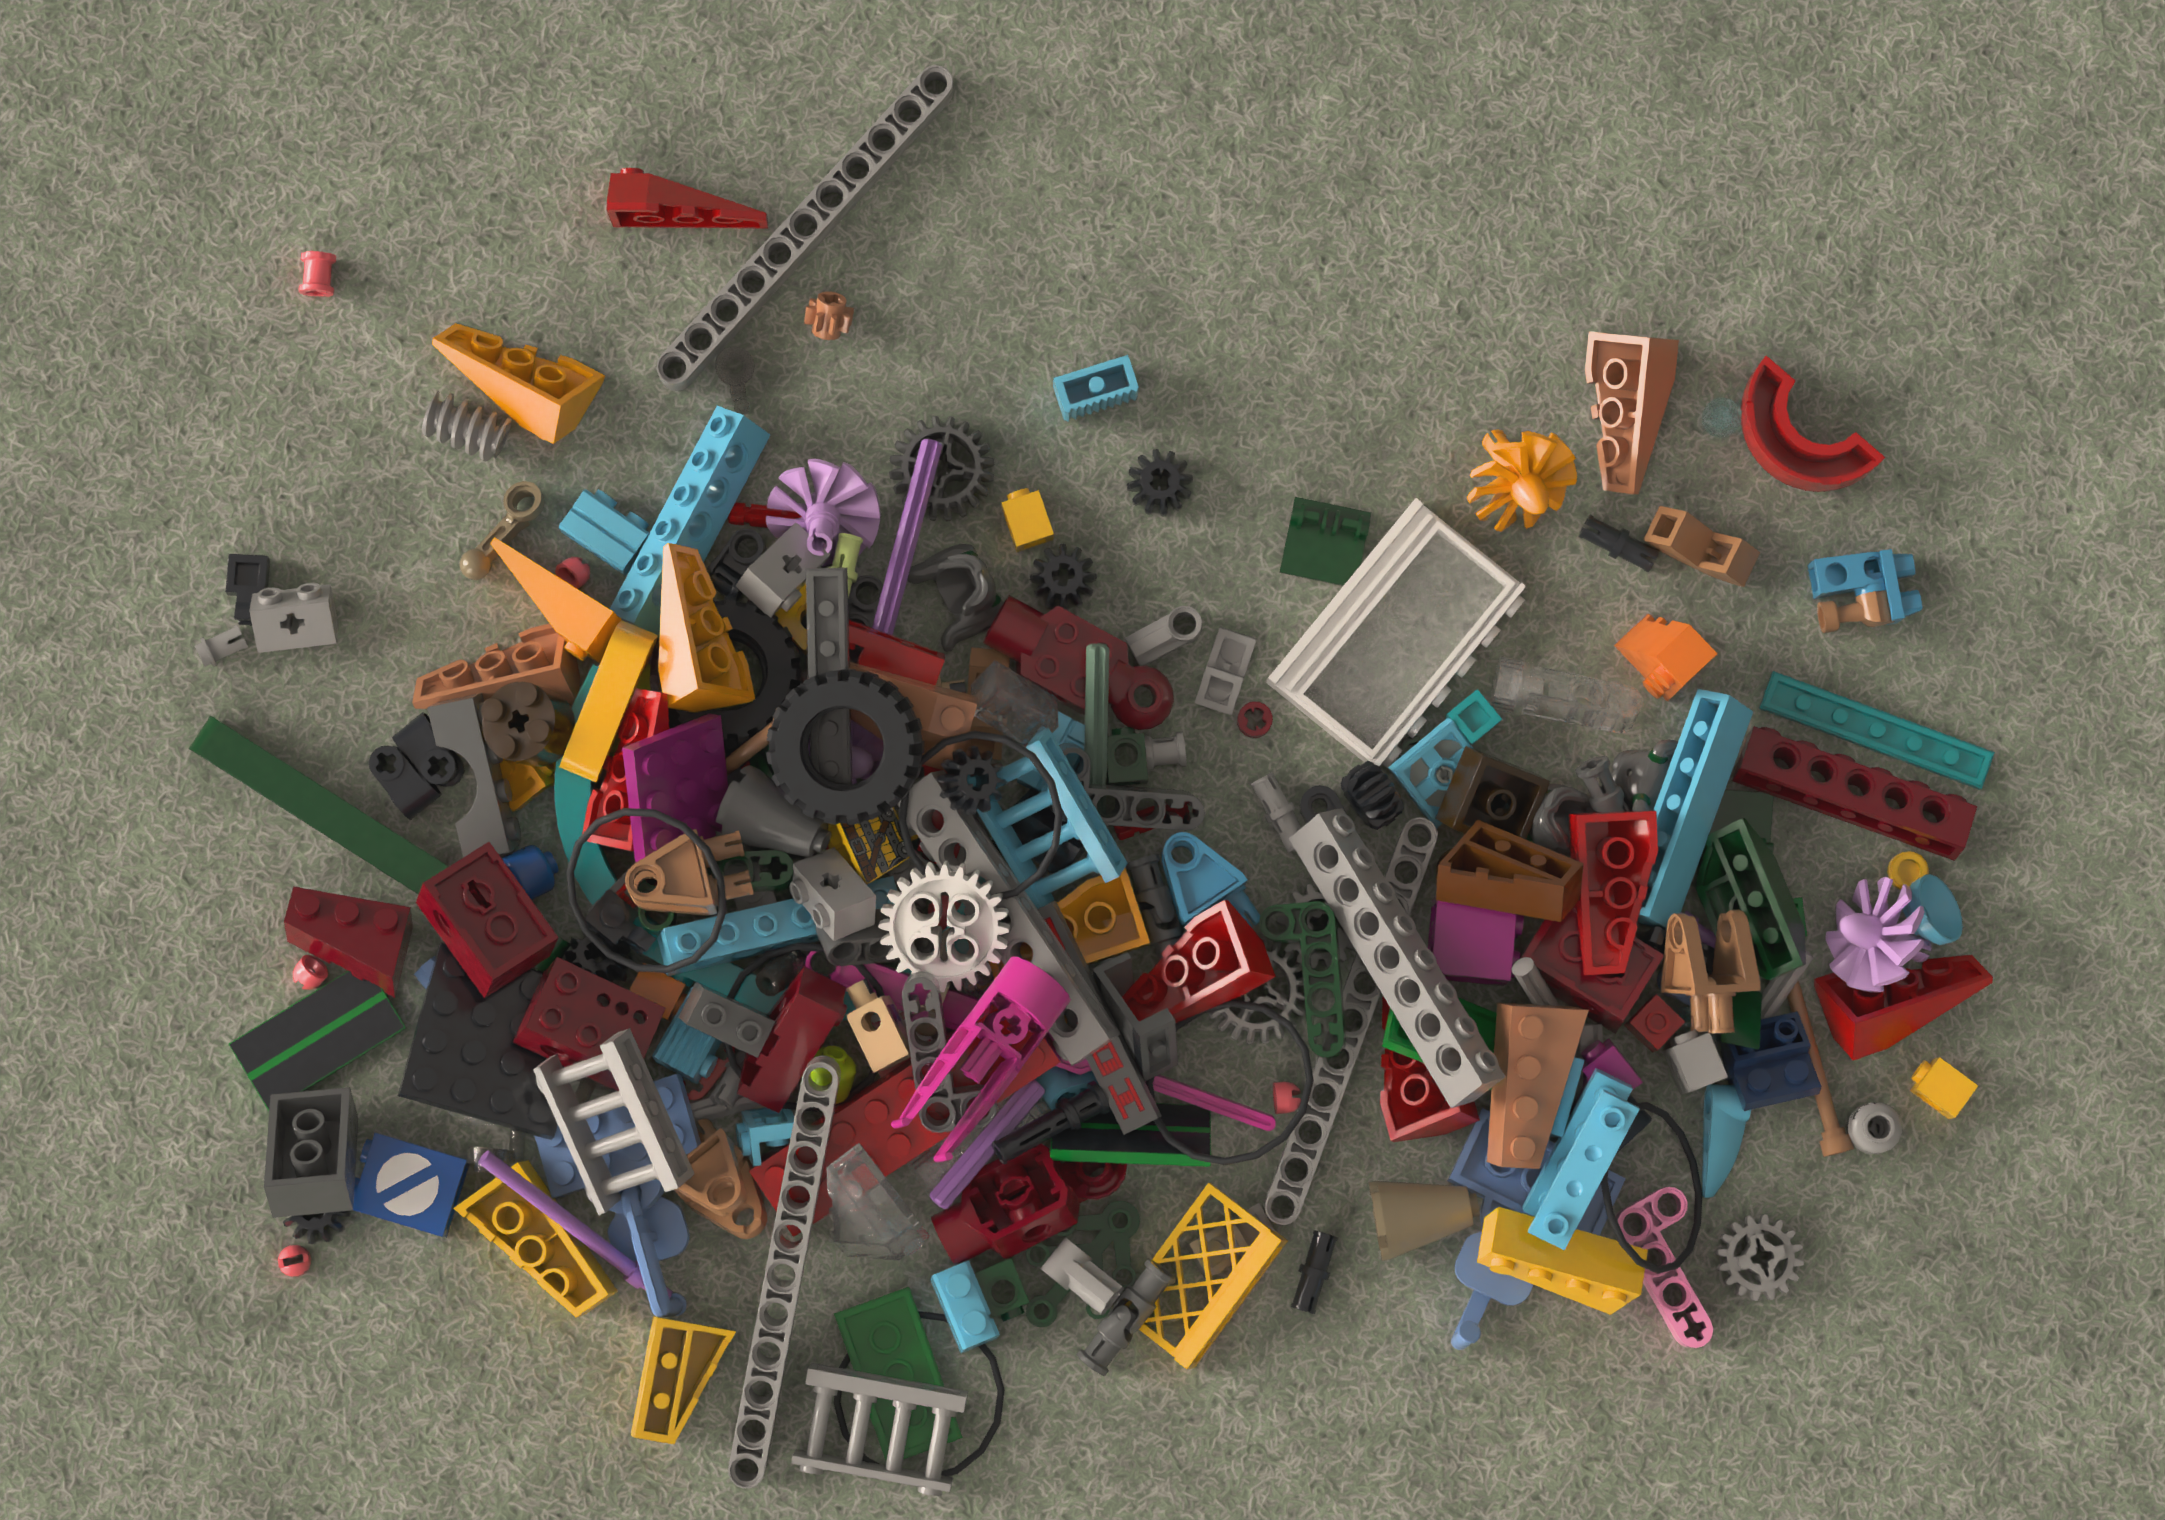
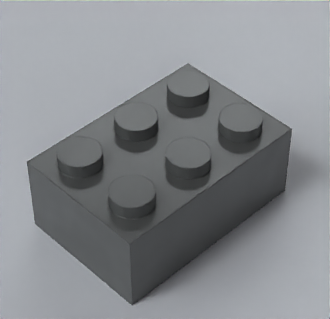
(311, 1152)

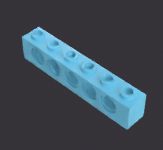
(693, 510)
(749, 931)

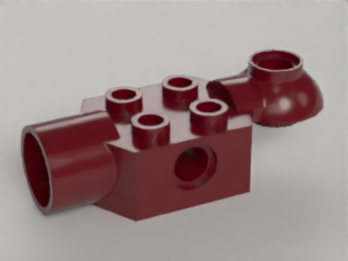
(1053, 656)
(1021, 1203)

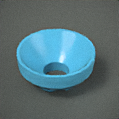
(1942, 914)

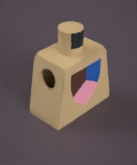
(889, 1042)

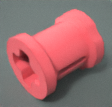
(317, 273)

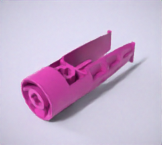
(1029, 1003)

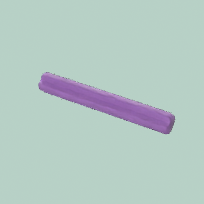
(981, 1148)

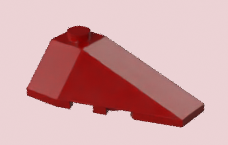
(656, 202)
(643, 718)
(1616, 868)
(1877, 1020)
(1413, 1101)

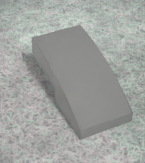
(1225, 670)
(1218, 1240)

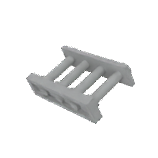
(645, 1106)
(905, 1398)

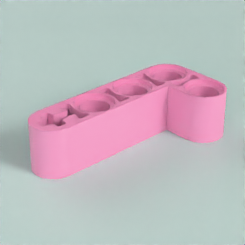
(1655, 1283)

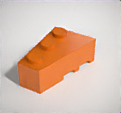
(1665, 654)

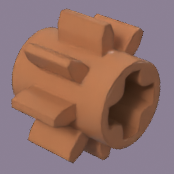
(829, 315)

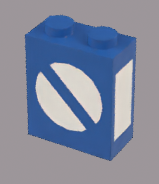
(409, 1184)

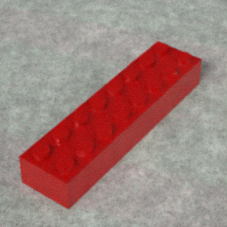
(869, 1118)

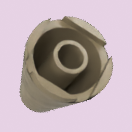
(1418, 1214)

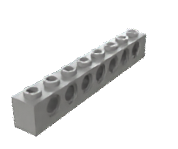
(1027, 925)
(1381, 930)

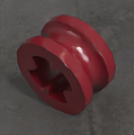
(1242, 721)

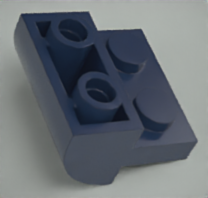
(1775, 1071)

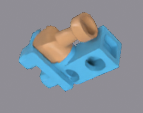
(1875, 585)

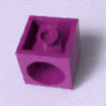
(1474, 942)

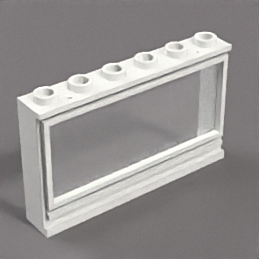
(1397, 636)

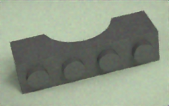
(459, 728)

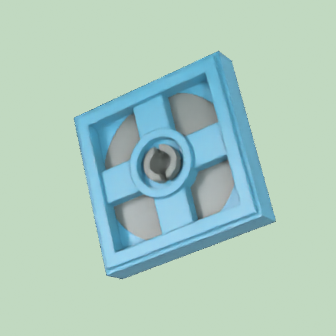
(1429, 767)

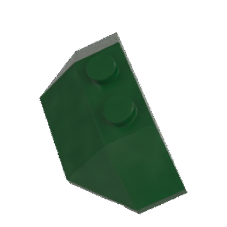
(1745, 876)

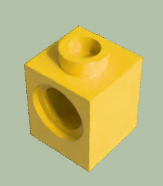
(1027, 519)
(1942, 1087)

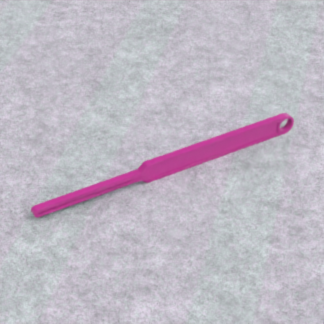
(959, 1005)

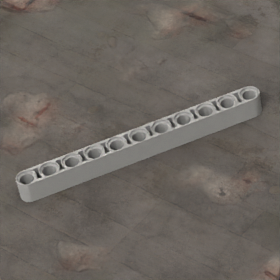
(811, 210)
(1362, 1005)
(784, 1291)

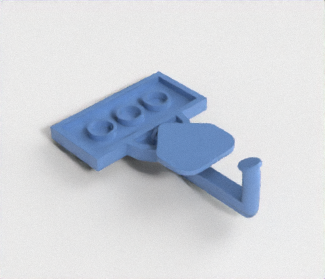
(1505, 1189)
(645, 1222)

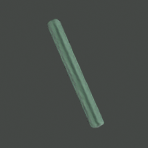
(1097, 715)

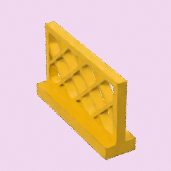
(1232, 1292)

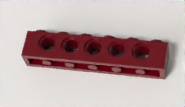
(1833, 797)

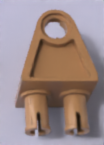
(684, 876)
(1732, 972)
(722, 1184)

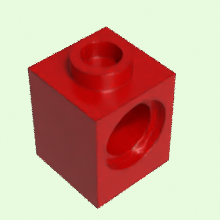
(1654, 1023)

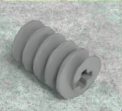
(465, 427)

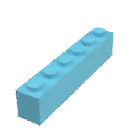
(1692, 799)

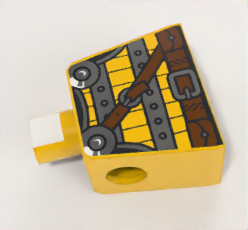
(871, 845)

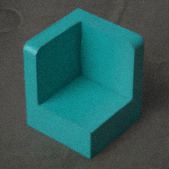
(1474, 716)

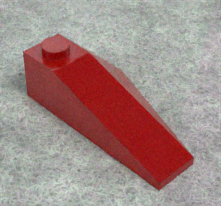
(1204, 968)

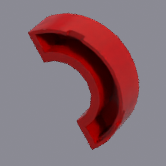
(1787, 453)

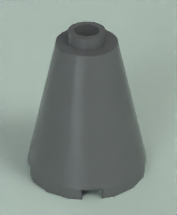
(768, 819)

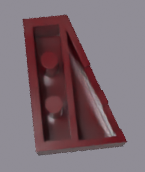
(351, 932)
(801, 1026)

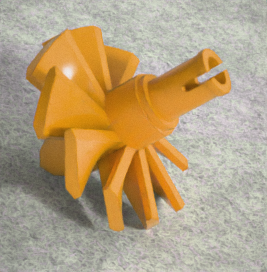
(1528, 475)

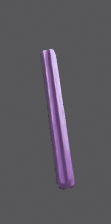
(907, 536)

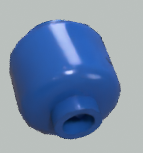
(533, 869)

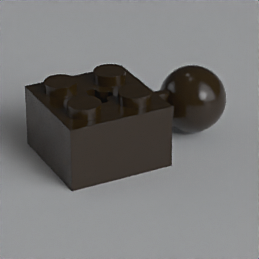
(1485, 777)

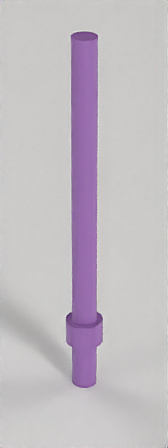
(565, 1219)

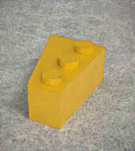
(674, 1374)

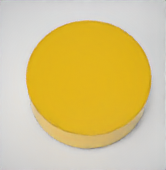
(1906, 868)

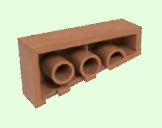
(1536, 1055)

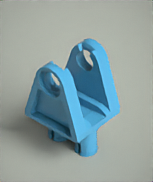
(1203, 880)

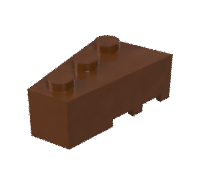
(1508, 875)

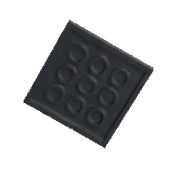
(467, 1053)

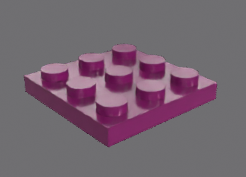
(680, 776)

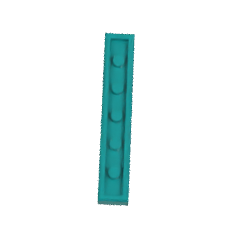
(1876, 730)

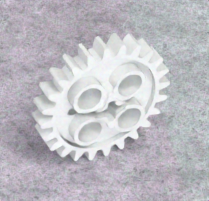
(979, 928)

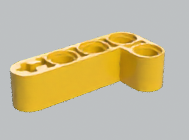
(608, 700)

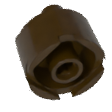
(527, 724)

